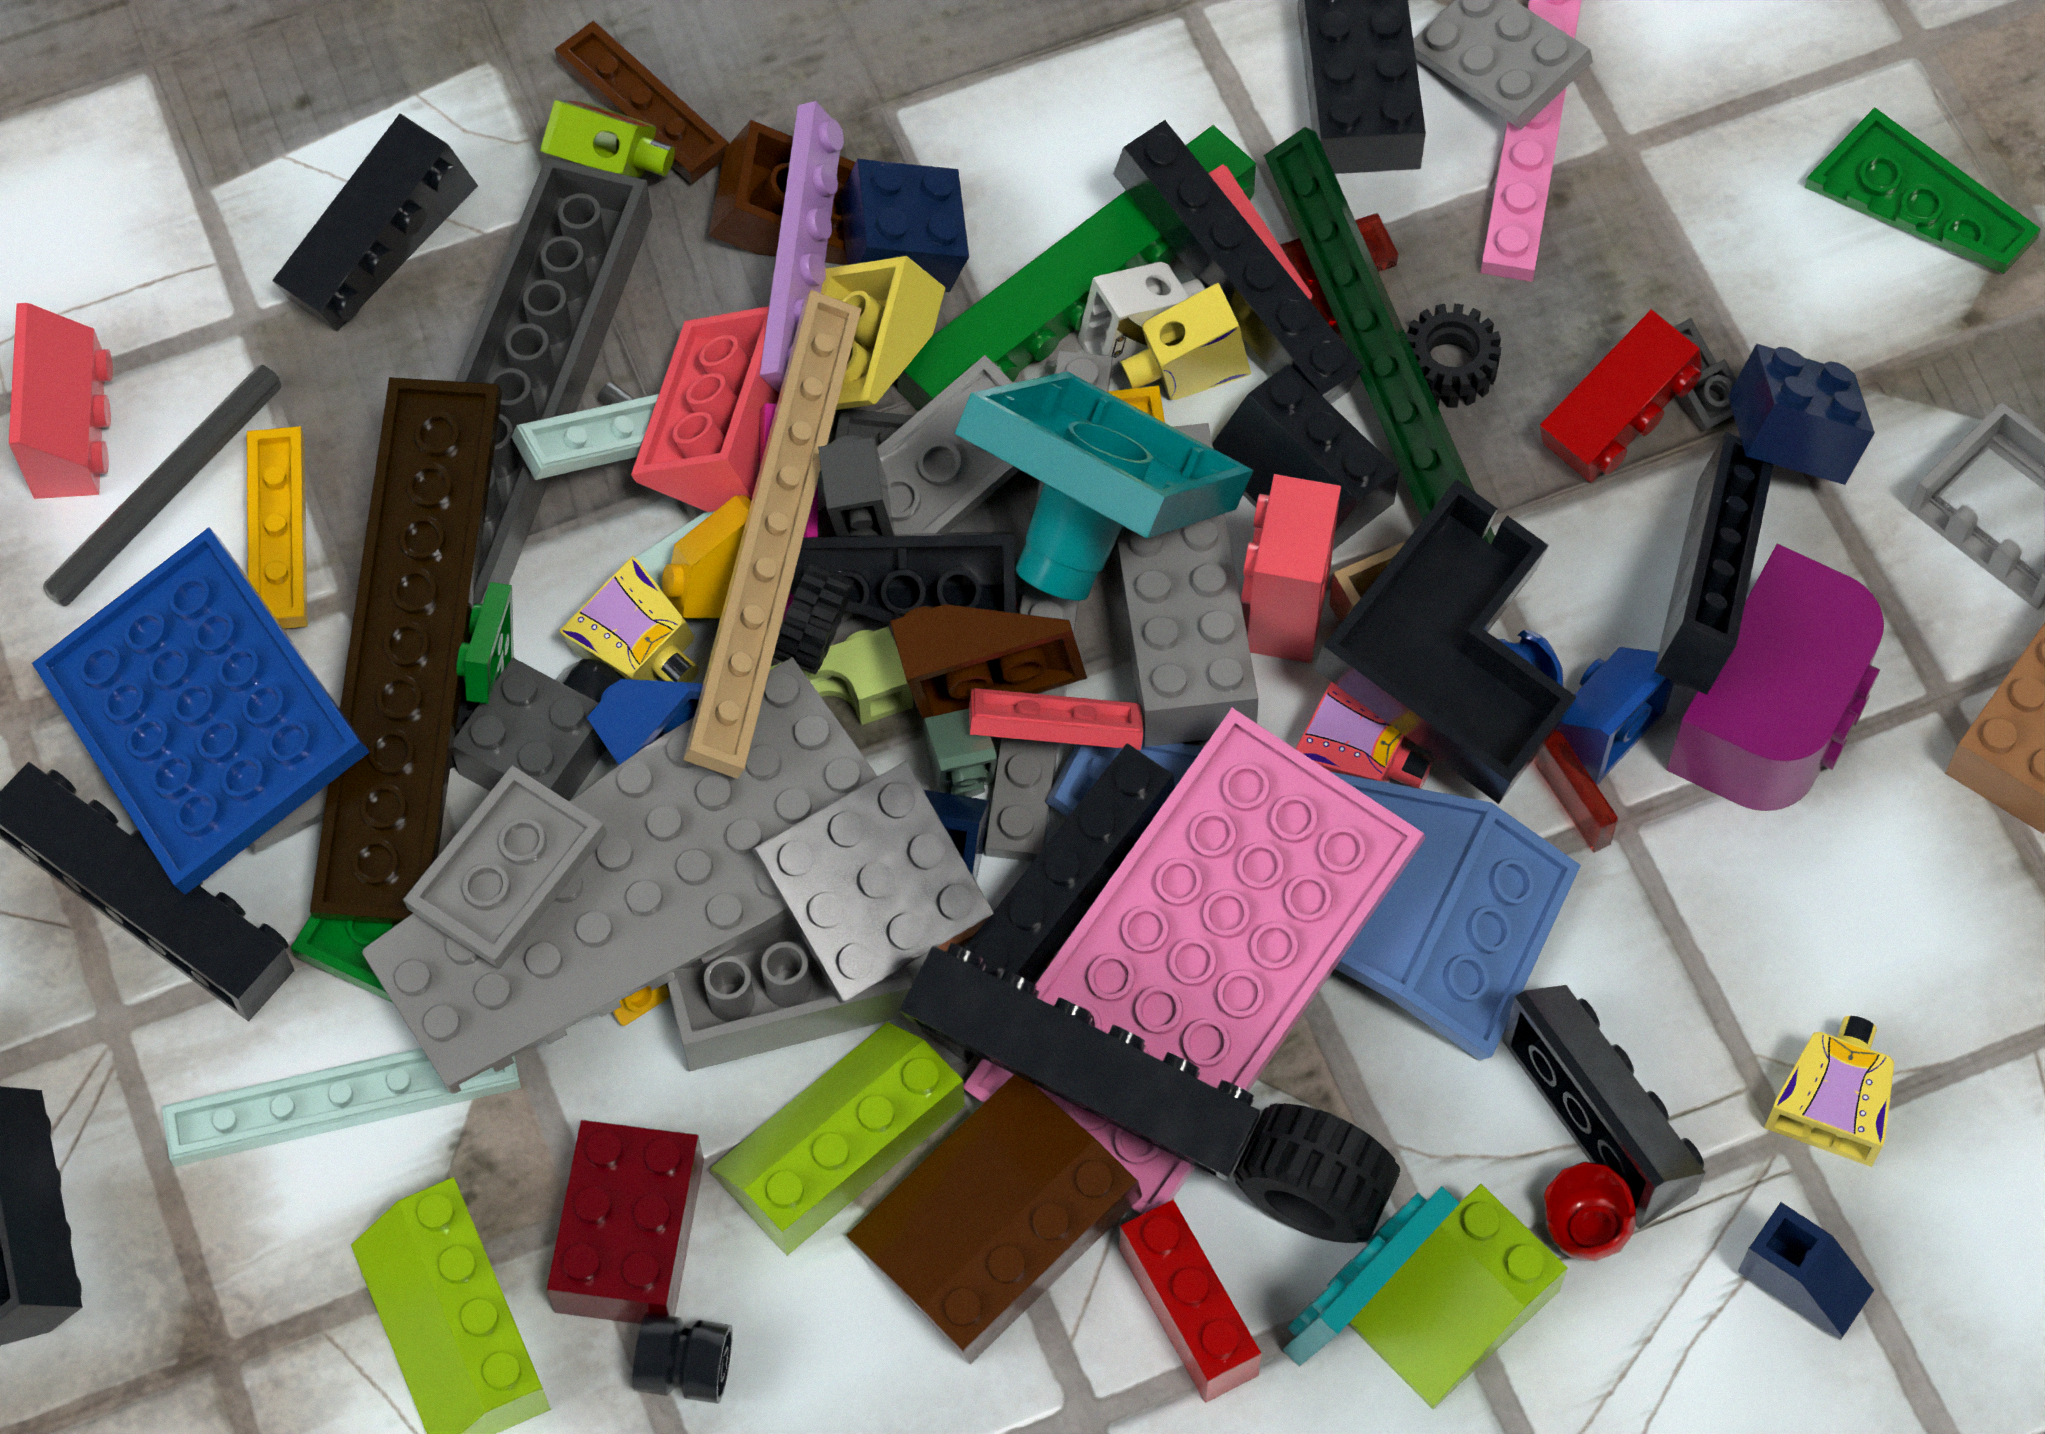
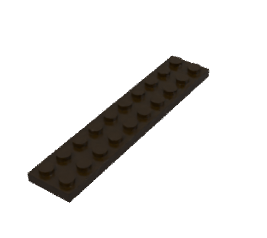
(405, 646)

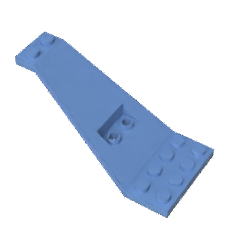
(1455, 924)

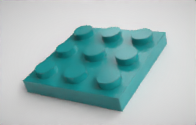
(1367, 1273)

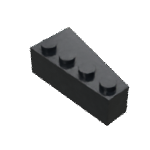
(375, 223)

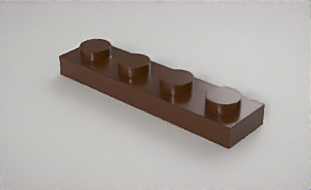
(634, 91)

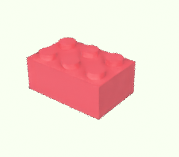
(1289, 567)

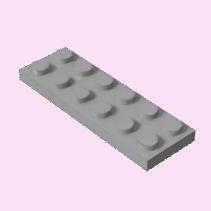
(932, 471)

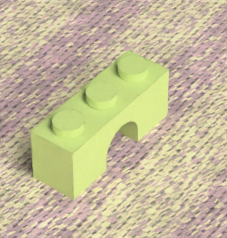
(866, 674)

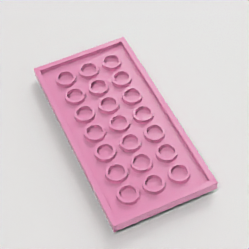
(1223, 922)

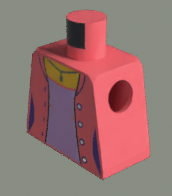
(1359, 743)

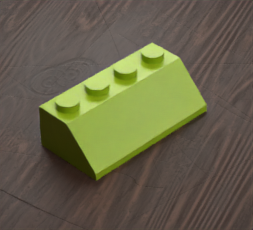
(841, 1135)
(448, 1316)

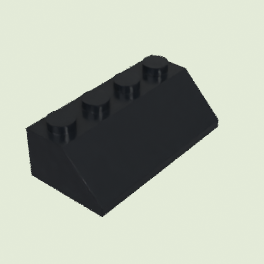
(1601, 1099)
(35, 1239)

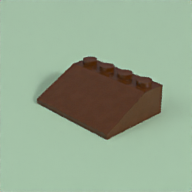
(996, 1215)

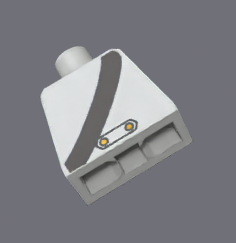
(1121, 305)

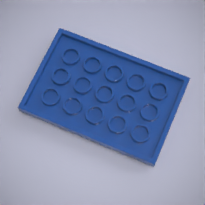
(199, 710)

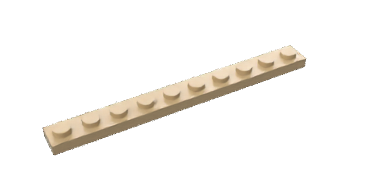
(772, 537)

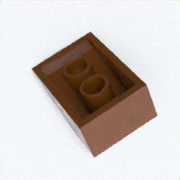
(754, 190)
(968, 648)

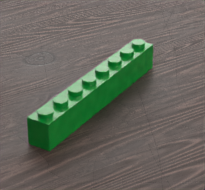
(1049, 295)

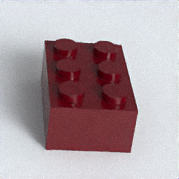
(625, 1222)

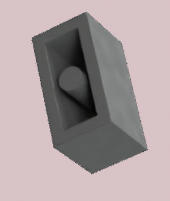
(855, 487)

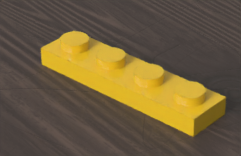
(278, 522)

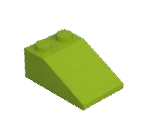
(1459, 1296)

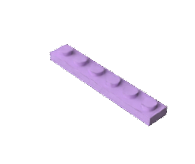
(802, 232)

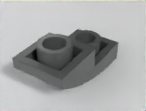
(1708, 400)

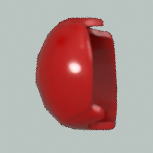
(1589, 1211)

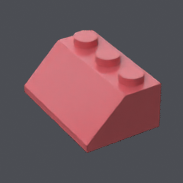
(58, 404)

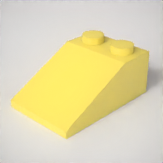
(894, 324)

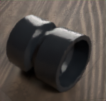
(682, 1357)

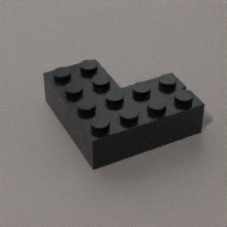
(1424, 652)

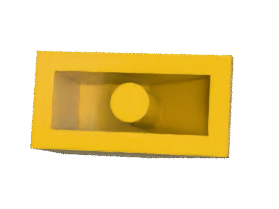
(705, 562)

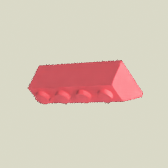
(708, 413)

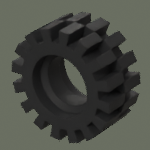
(1464, 332)
(813, 618)

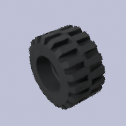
(1317, 1173)

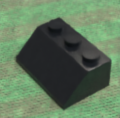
(1298, 434)

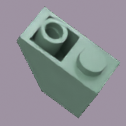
(957, 759)

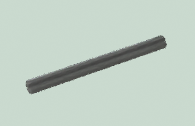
(162, 486)

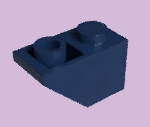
(1807, 1271)

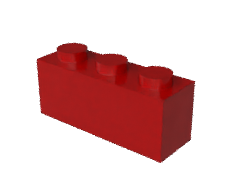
(1622, 397)
(1189, 1300)

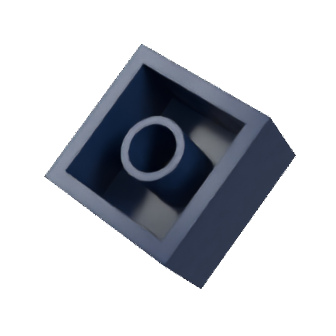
(905, 212)
(1801, 413)

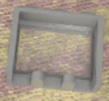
(1992, 500)

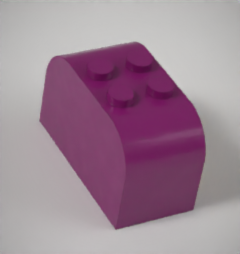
(1786, 688)

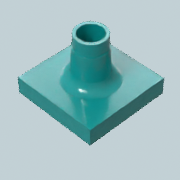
(1099, 471)

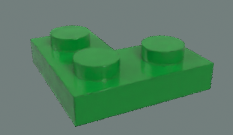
(490, 645)

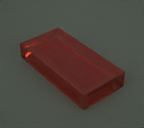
(1577, 792)

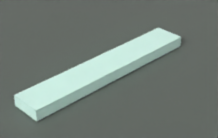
(317, 1104)

